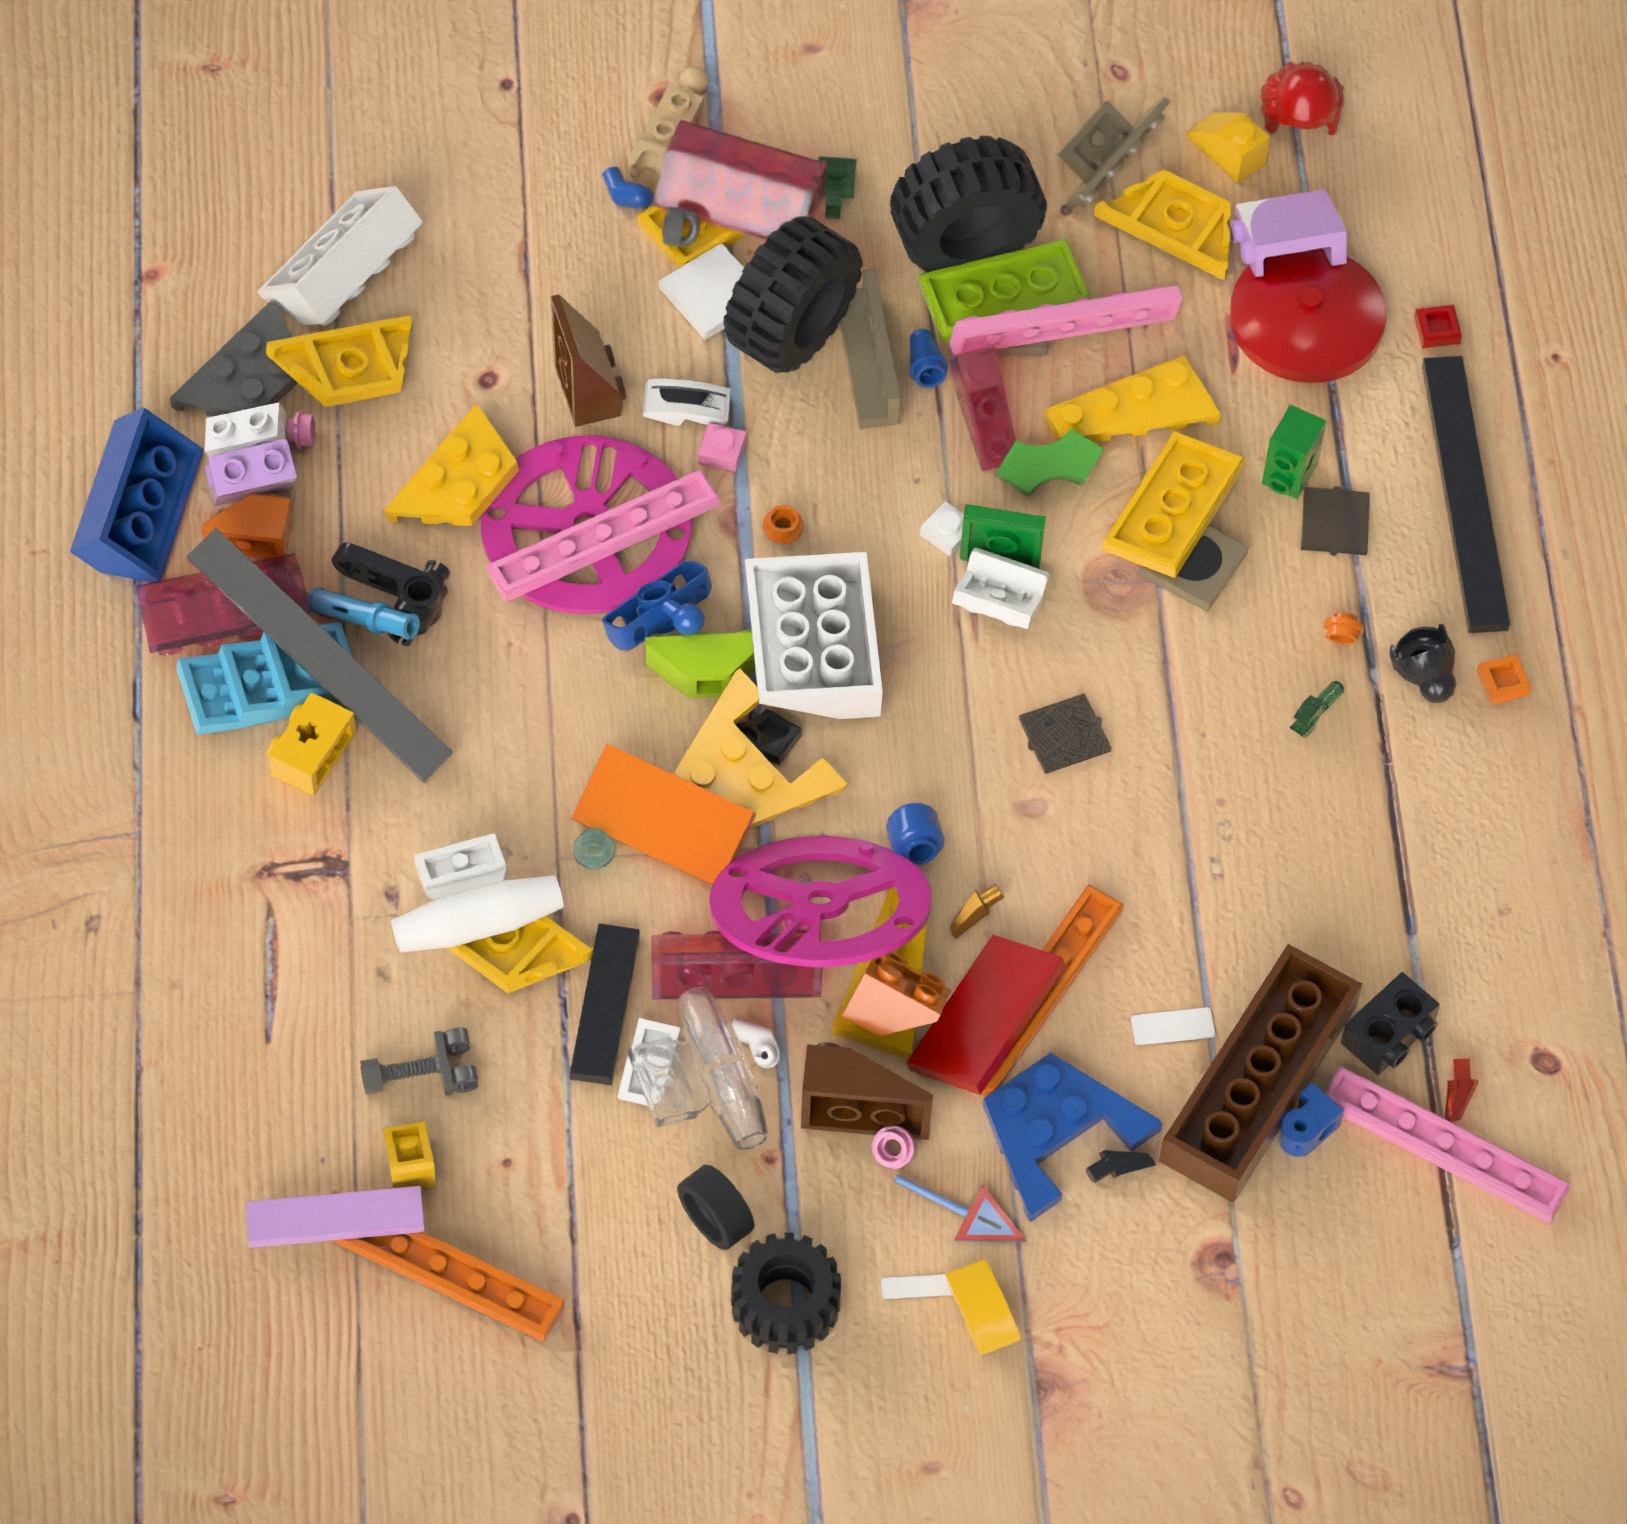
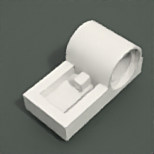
(245, 429)

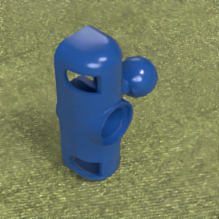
(661, 608)

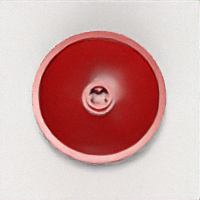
(1308, 316)

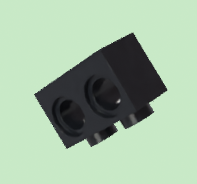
(1383, 1019)

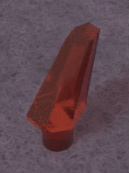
(1459, 1090)

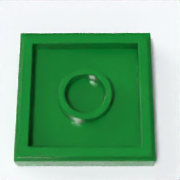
(1003, 533)

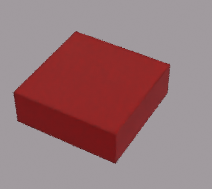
(1437, 326)

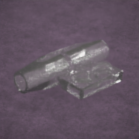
(704, 1071)

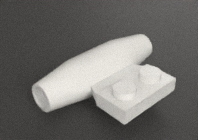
(471, 897)

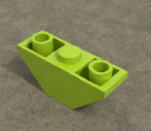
(700, 662)

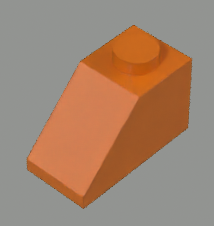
(255, 525)

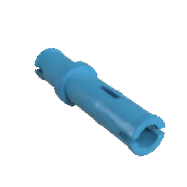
(376, 616)

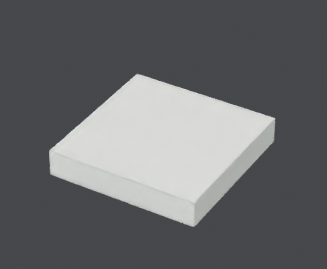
(703, 289)

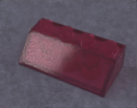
(738, 181)
(196, 612)
(726, 970)

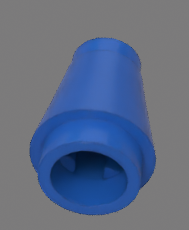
(926, 360)

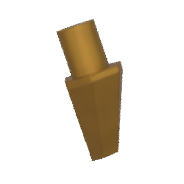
(975, 909)

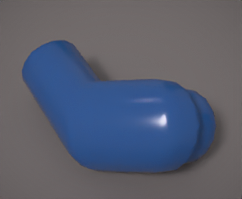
(626, 193)

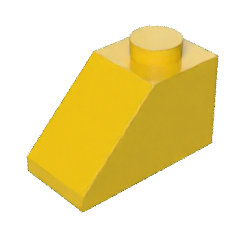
(1231, 143)

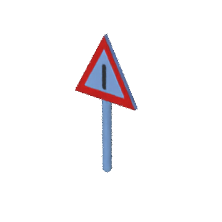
(982, 1222)

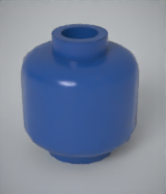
(915, 832)

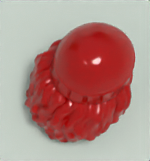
(1302, 98)

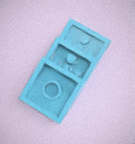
(247, 684)

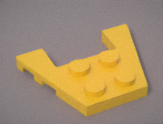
(733, 768)

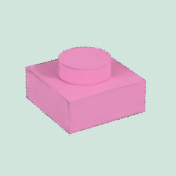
(721, 447)

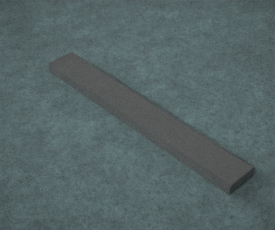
(319, 655)

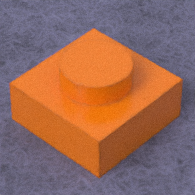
(1504, 679)

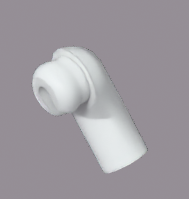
(760, 1040)

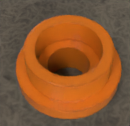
(783, 516)
(1343, 628)

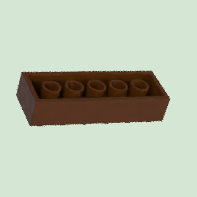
(1260, 1073)

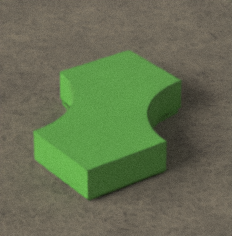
(1065, 459)

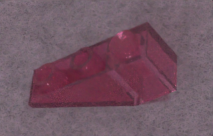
(984, 405)

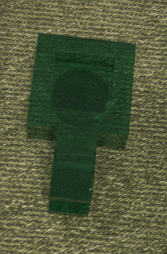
(839, 183)

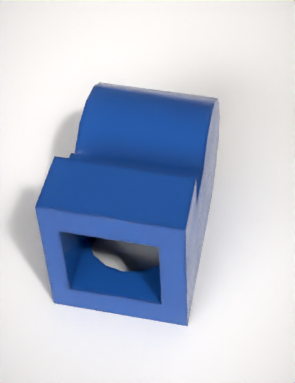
(1309, 1124)

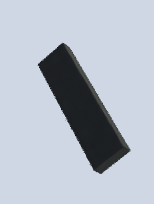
(605, 1004)

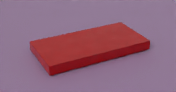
(986, 1014)

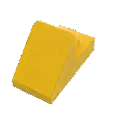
(410, 1156)

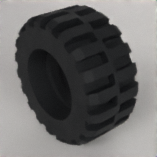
(967, 203)
(792, 294)

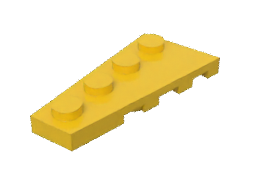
(1142, 402)

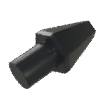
(1118, 1163)

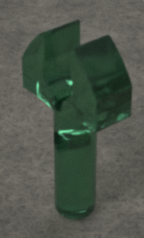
(1313, 708)

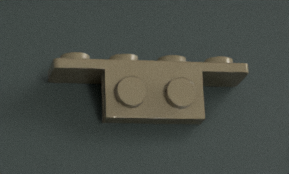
(1100, 145)

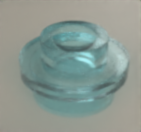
(594, 839)

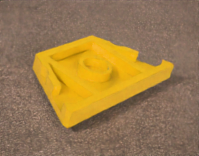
(1174, 219)
(347, 361)
(458, 477)
(524, 954)

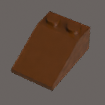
(584, 366)
(858, 1095)

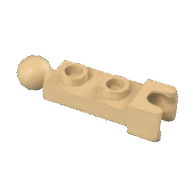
(675, 105)

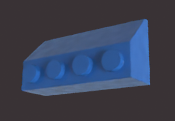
(137, 498)

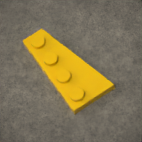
(897, 1043)

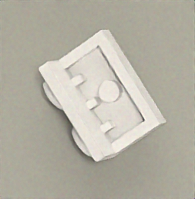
(1001, 588)

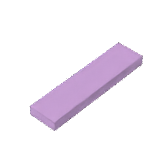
(334, 1216)

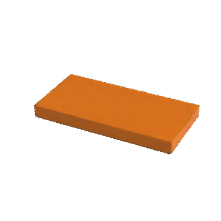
(663, 815)

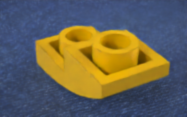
(983, 1306)

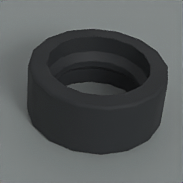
(715, 1207)

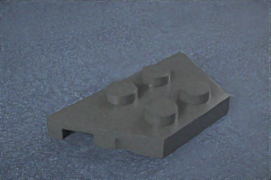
(241, 371)

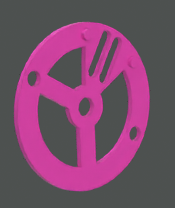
(566, 454)
(887, 872)

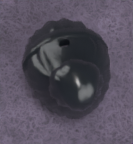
(1426, 660)

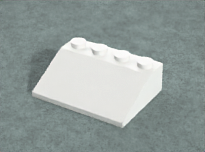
(815, 634)

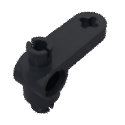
(398, 580)

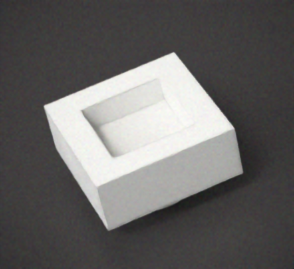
(944, 529)

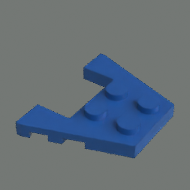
(1048, 1110)

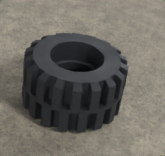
(785, 1261)

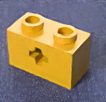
(311, 743)

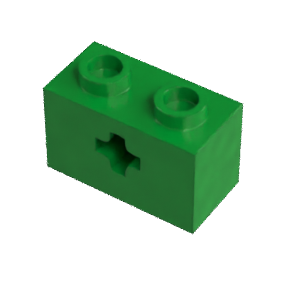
(1293, 452)

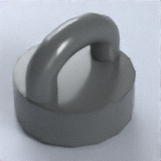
(674, 224)

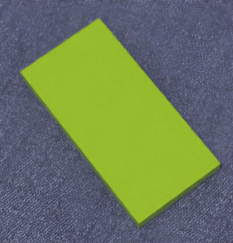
(1002, 283)

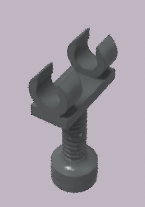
(451, 1042)

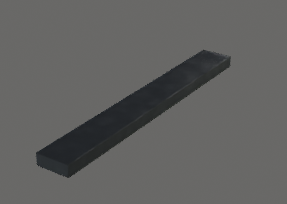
(1465, 495)

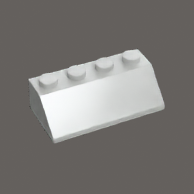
(342, 256)

